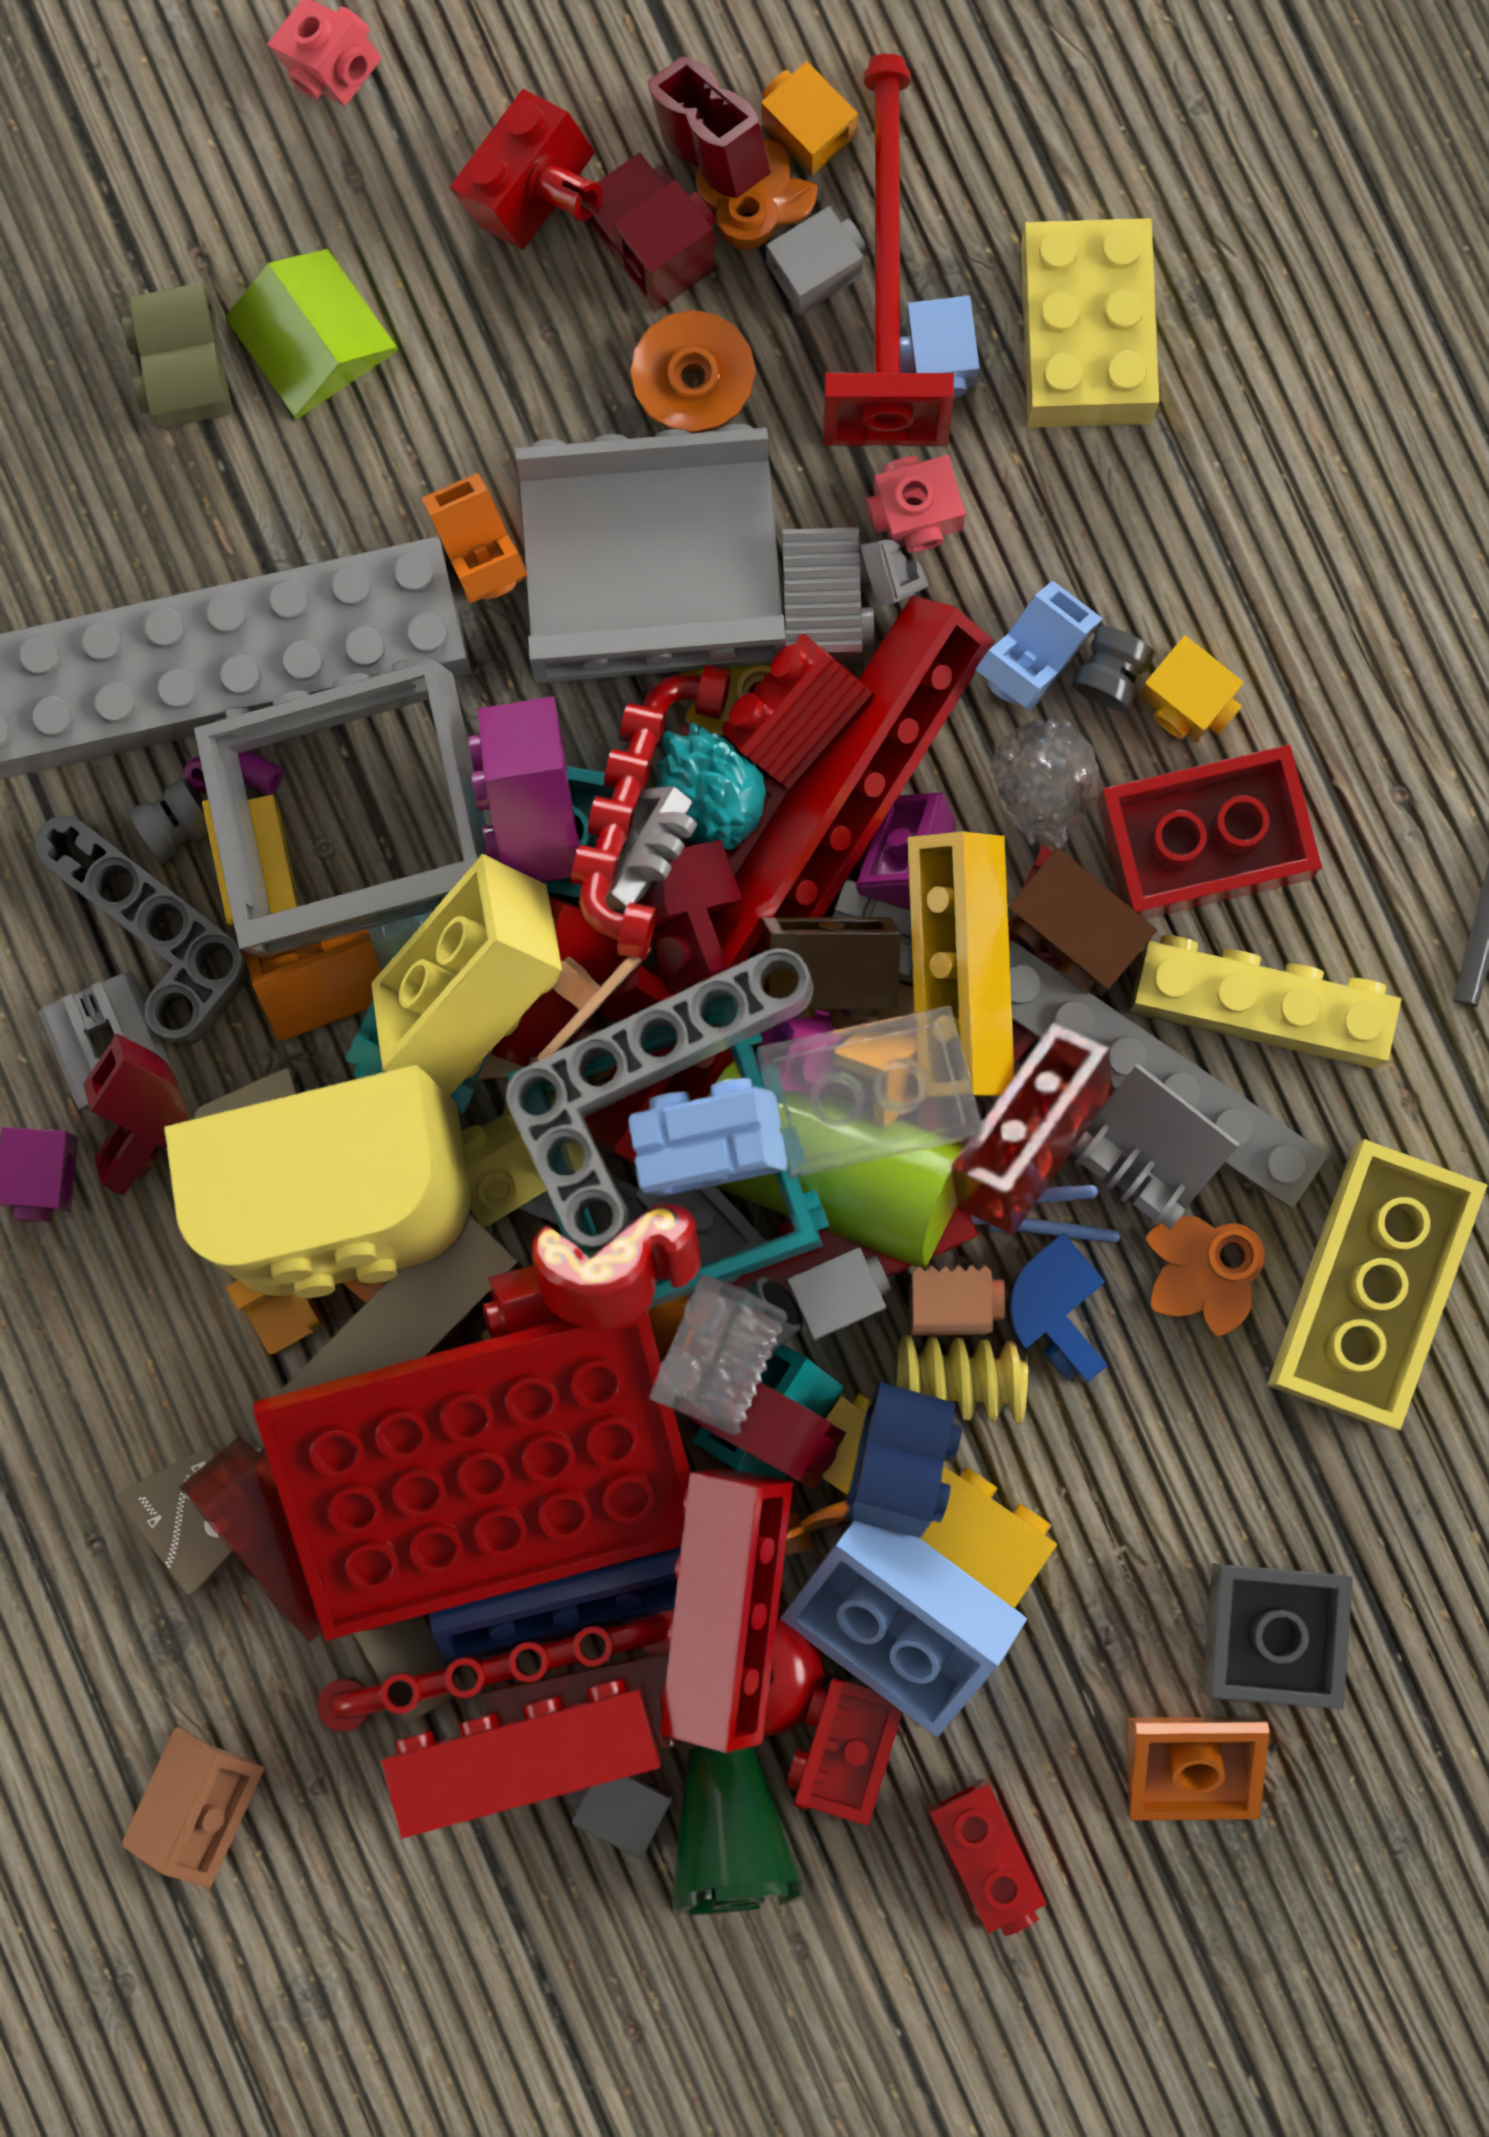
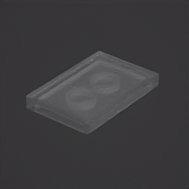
(871, 1091)

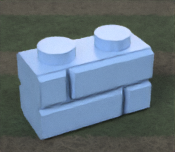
(707, 1139)

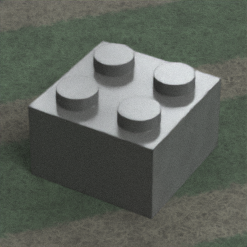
(1277, 1636)

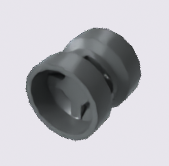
(1113, 668)
(159, 829)

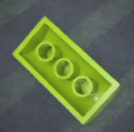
(883, 1204)

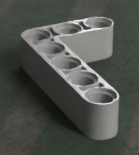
(635, 1072)

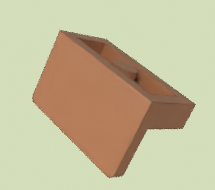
(192, 1809)

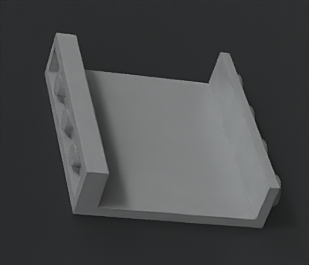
(650, 554)

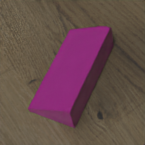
(887, 861)

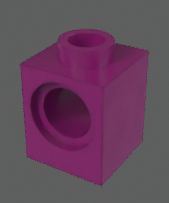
(37, 1172)

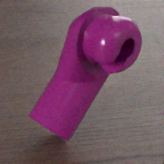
(255, 771)

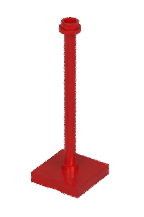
(887, 404)

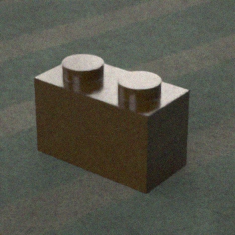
(849, 961)

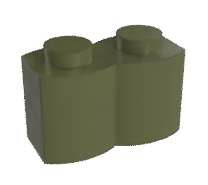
(178, 355)

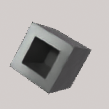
(622, 1812)

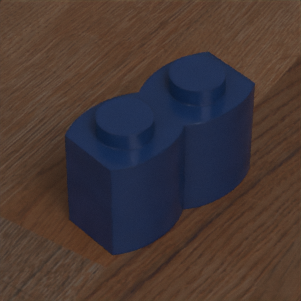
(902, 1461)

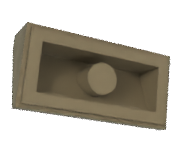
(404, 1648)

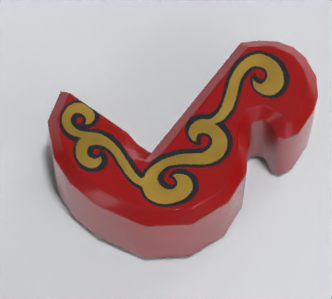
(621, 1276)

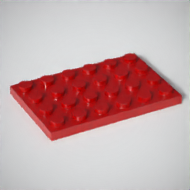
(476, 1471)

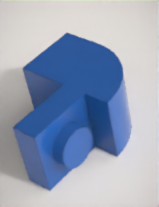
(1042, 1298)

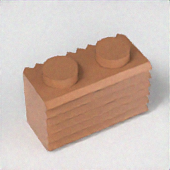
(954, 1301)

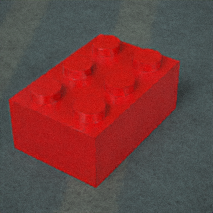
(1209, 833)

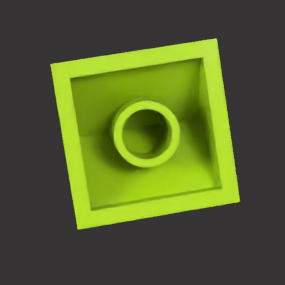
(308, 329)

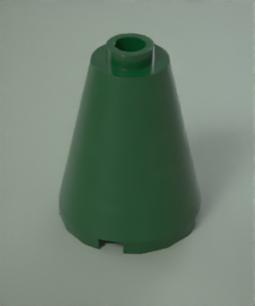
(730, 1838)

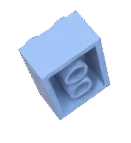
(904, 1622)

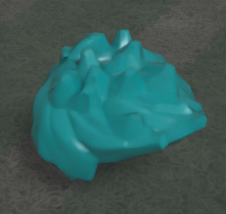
(718, 780)

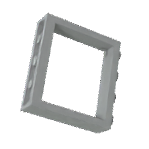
(300, 714)

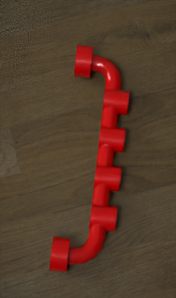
(613, 818)
(349, 1702)

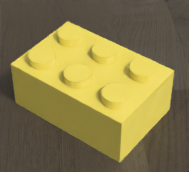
(1089, 323)
(467, 974)

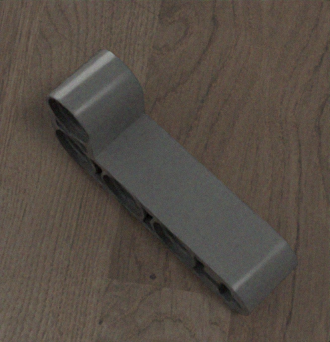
(138, 915)

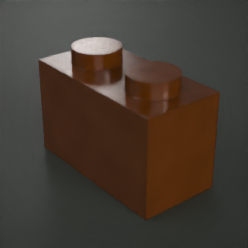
(1078, 924)

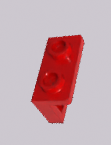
(846, 1751)

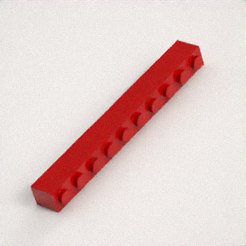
(830, 814)

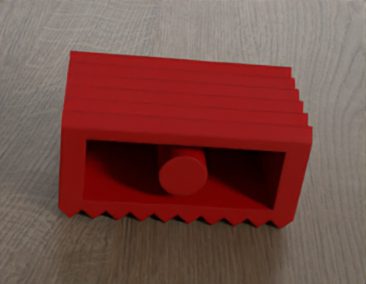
(795, 711)

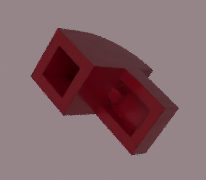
(684, 902)
(141, 1098)
(786, 1436)

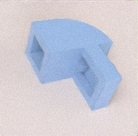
(1038, 646)

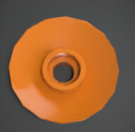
(693, 343)

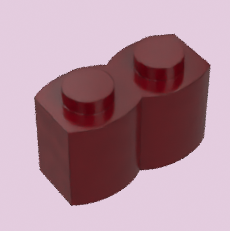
(709, 127)

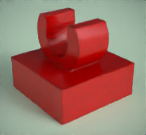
(636, 993)

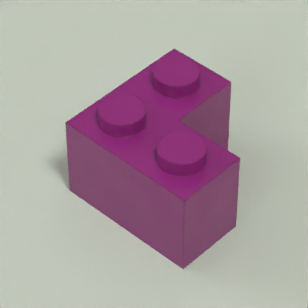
(526, 787)

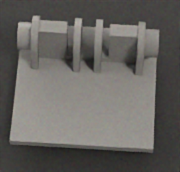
(1153, 1147)

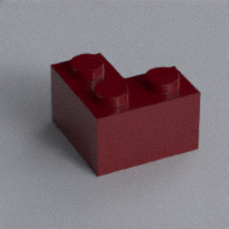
(654, 230)

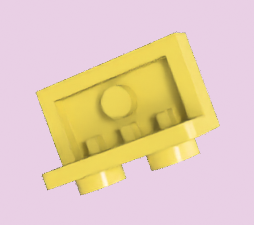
(502, 1169)

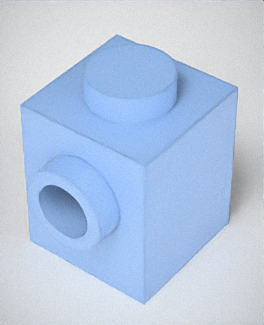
(941, 341)

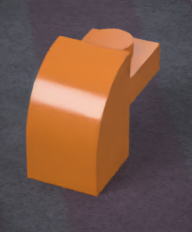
(475, 539)

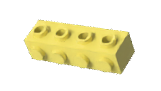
(1265, 1004)

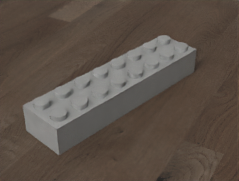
(188, 657)

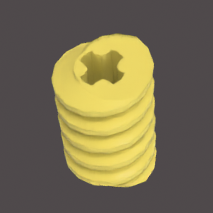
(965, 1377)

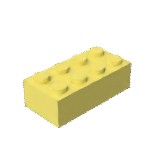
(1377, 1285)

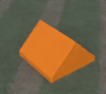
(1196, 1767)

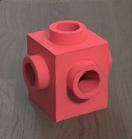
(325, 51)
(927, 485)

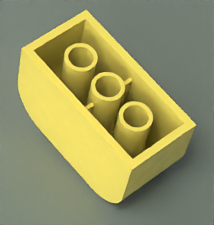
(324, 1184)

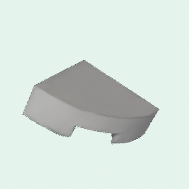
(891, 573)

